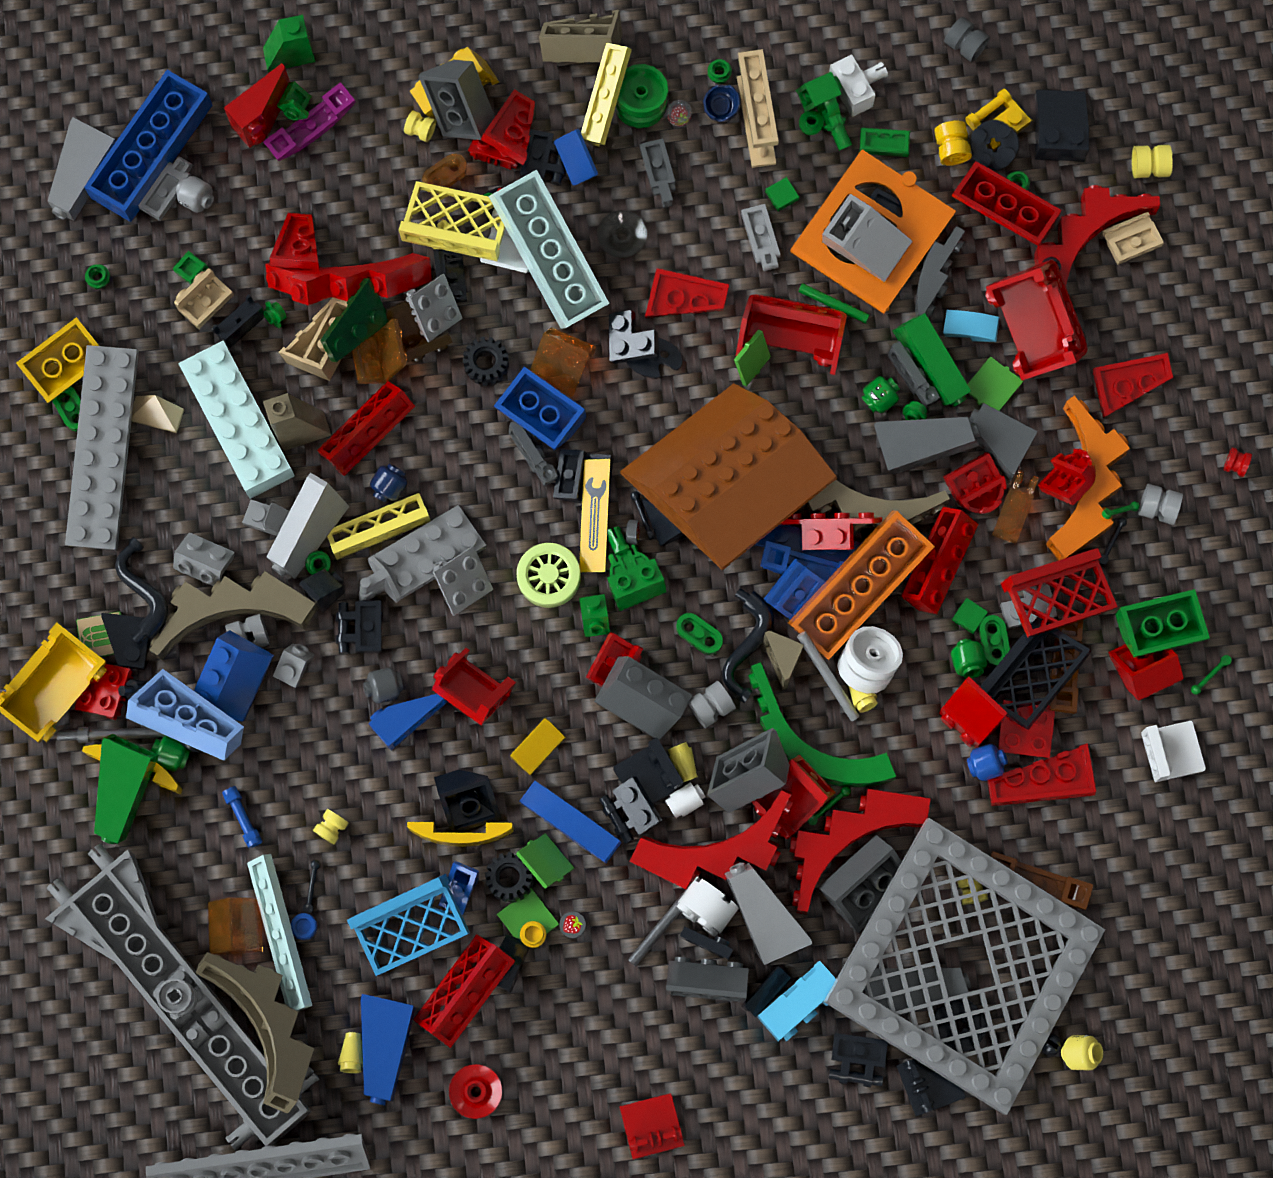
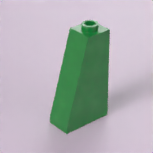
(933, 358)
(121, 785)

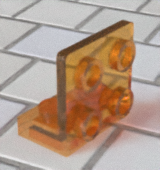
(380, 355)
(561, 360)

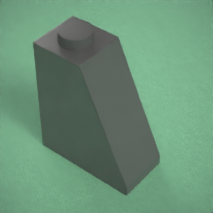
(1003, 438)

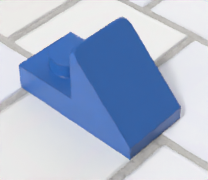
(462, 883)

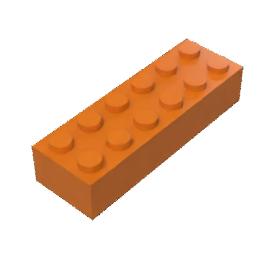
(861, 584)

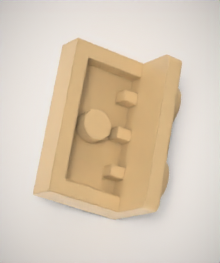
(203, 298)

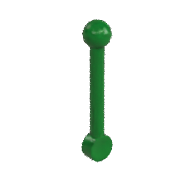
(1107, 513)
(1224, 661)
(845, 791)

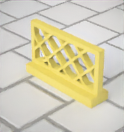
(446, 238)

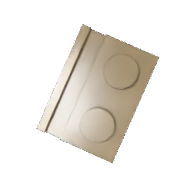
(1132, 238)

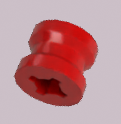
(1237, 462)

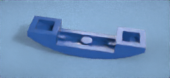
(779, 557)

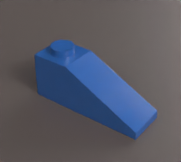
(402, 719)

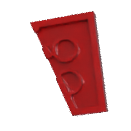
(511, 127)
(296, 244)
(684, 294)
(1128, 380)

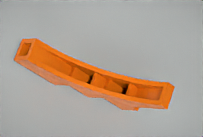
(1105, 450)

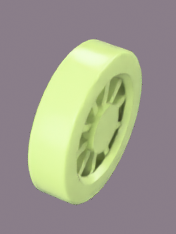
(548, 575)

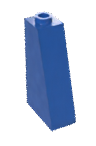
(384, 1043)

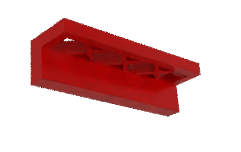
(368, 429)

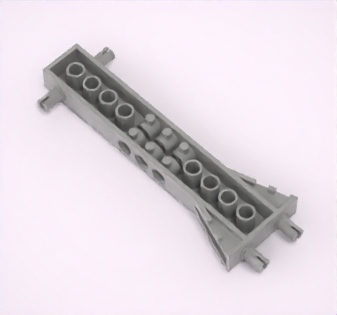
(121, 923)

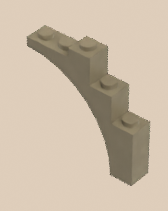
(853, 502)
(228, 599)
(255, 993)

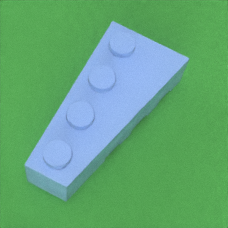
(185, 716)

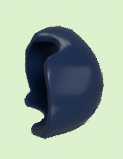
(722, 103)

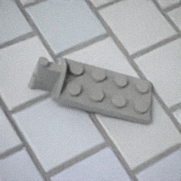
(410, 561)

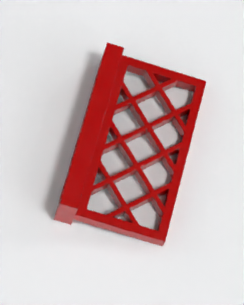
(1057, 571)
(466, 1001)

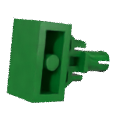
(822, 94)
(632, 576)

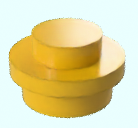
(533, 934)

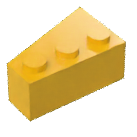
(466, 54)

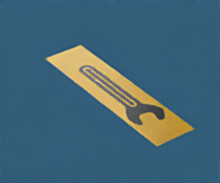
(594, 515)

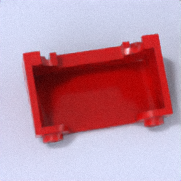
(1039, 319)

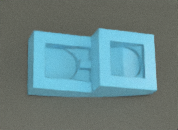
(971, 325)

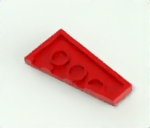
(1058, 777)

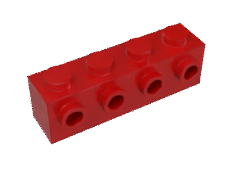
(938, 568)

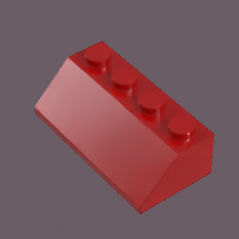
(1007, 203)

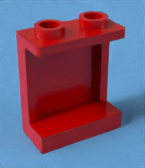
(471, 688)
(808, 792)

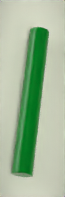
(833, 303)

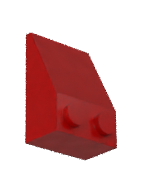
(256, 108)
(972, 713)

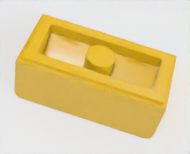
(537, 746)

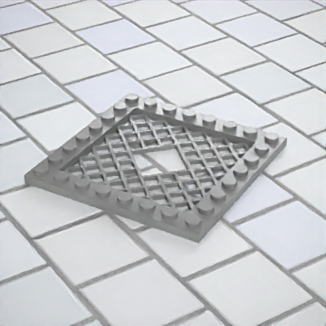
(1082, 939)

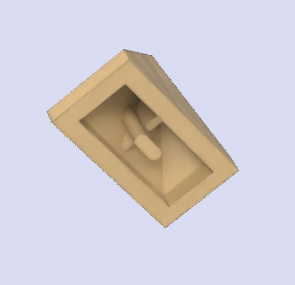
(157, 413)

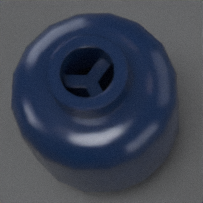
(388, 483)

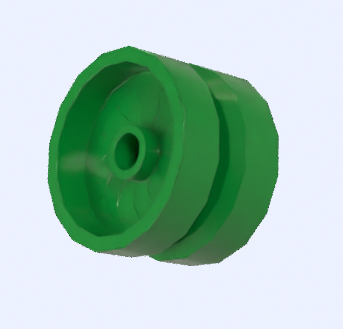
(642, 96)

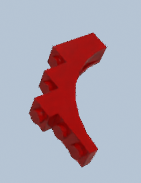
(1098, 214)
(387, 277)
(880, 812)
(681, 863)

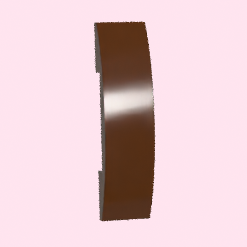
(1067, 698)
(1066, 889)

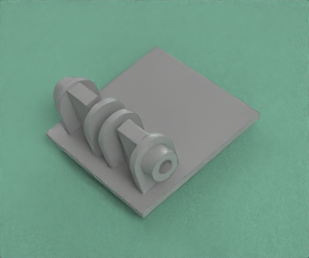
(434, 307)
(462, 580)

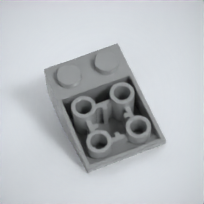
(866, 238)

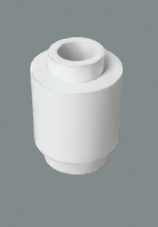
(685, 800)

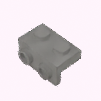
(202, 559)

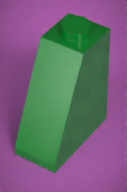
(289, 44)

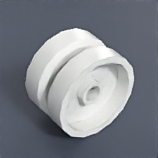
(870, 659)

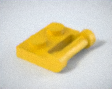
(1012, 115)

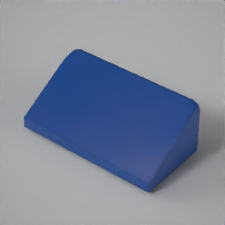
(576, 157)

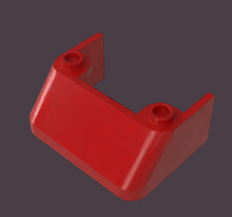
(795, 327)

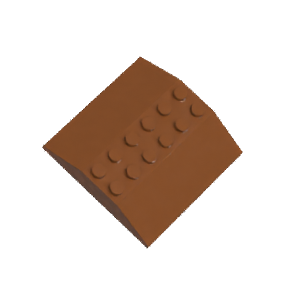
(730, 473)

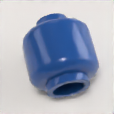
(987, 762)

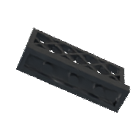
(1017, 657)

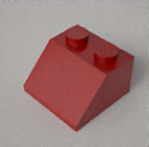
(1148, 672)

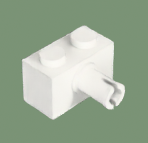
(855, 83)

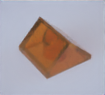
(235, 926)

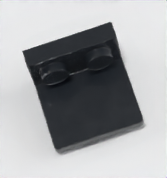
(653, 771)

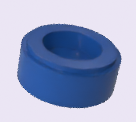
(304, 926)

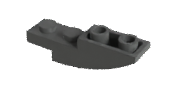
(933, 274)

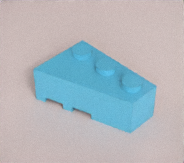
(798, 1003)

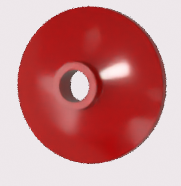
(465, 1081)

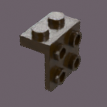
(413, 342)

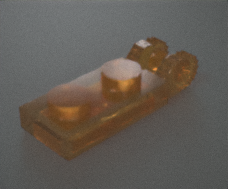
(1015, 510)

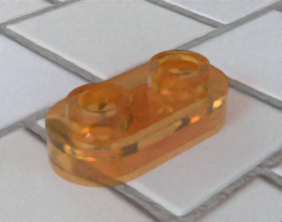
(442, 171)

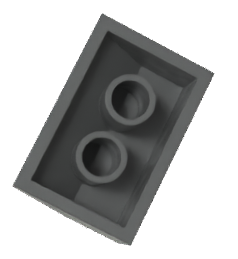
(458, 99)
(642, 697)
(749, 771)
(862, 882)
(707, 980)

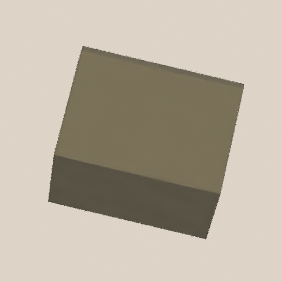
(783, 656)

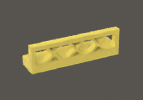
(605, 94)
(379, 532)

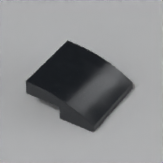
(570, 474)

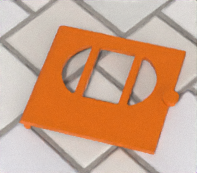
(921, 222)

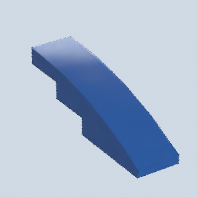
(570, 822)

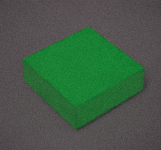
(782, 194)
(189, 267)
(969, 615)

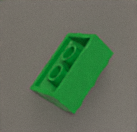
(1162, 623)

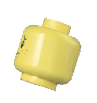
(1082, 1052)

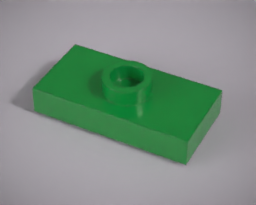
(885, 142)

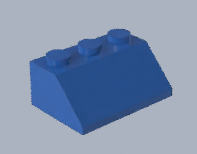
(541, 409)
(233, 674)

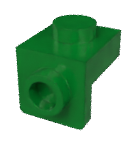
(294, 102)
(594, 615)

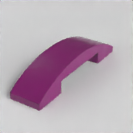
(305, 131)

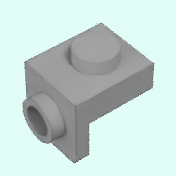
(293, 664)

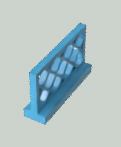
(406, 902)

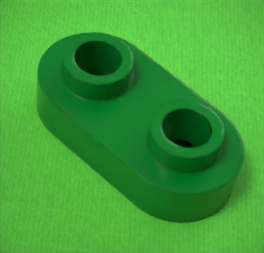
(70, 409)
(700, 633)
(996, 641)

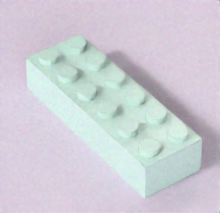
(548, 249)
(236, 419)

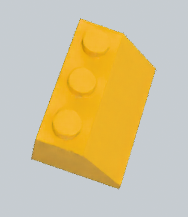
(58, 360)

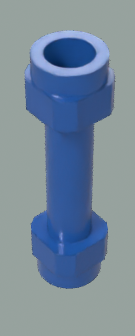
(251, 836)

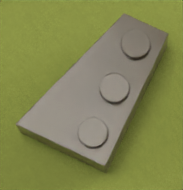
(579, 40)

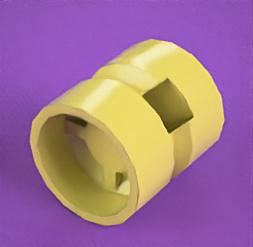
(1152, 161)

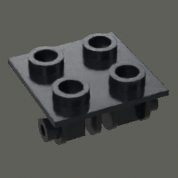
(927, 1088)

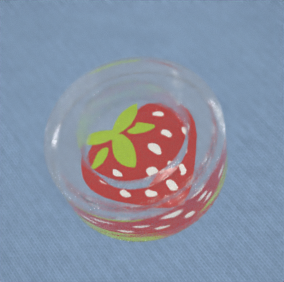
(679, 113)

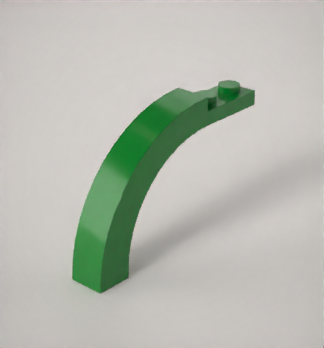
(833, 770)

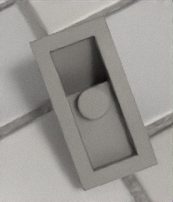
(265, 517)

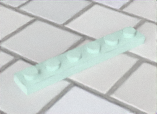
(279, 932)

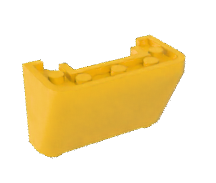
(50, 683)

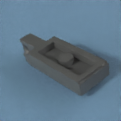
(658, 170)
(912, 375)
(532, 454)

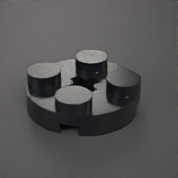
(1001, 132)
(945, 1028)

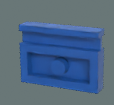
(793, 589)

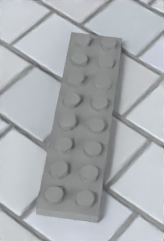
(102, 447)
(289, 1161)

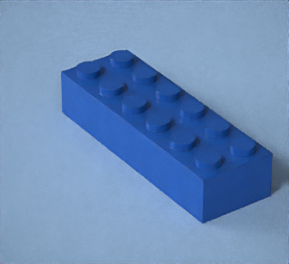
(148, 144)

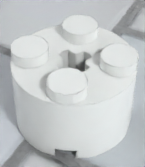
(707, 905)

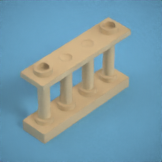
(757, 108)

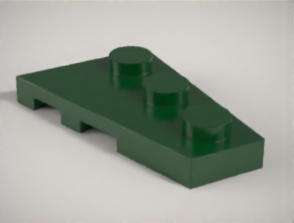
(356, 324)

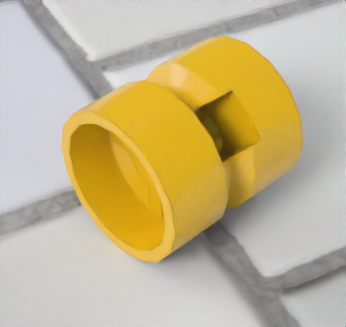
(952, 141)

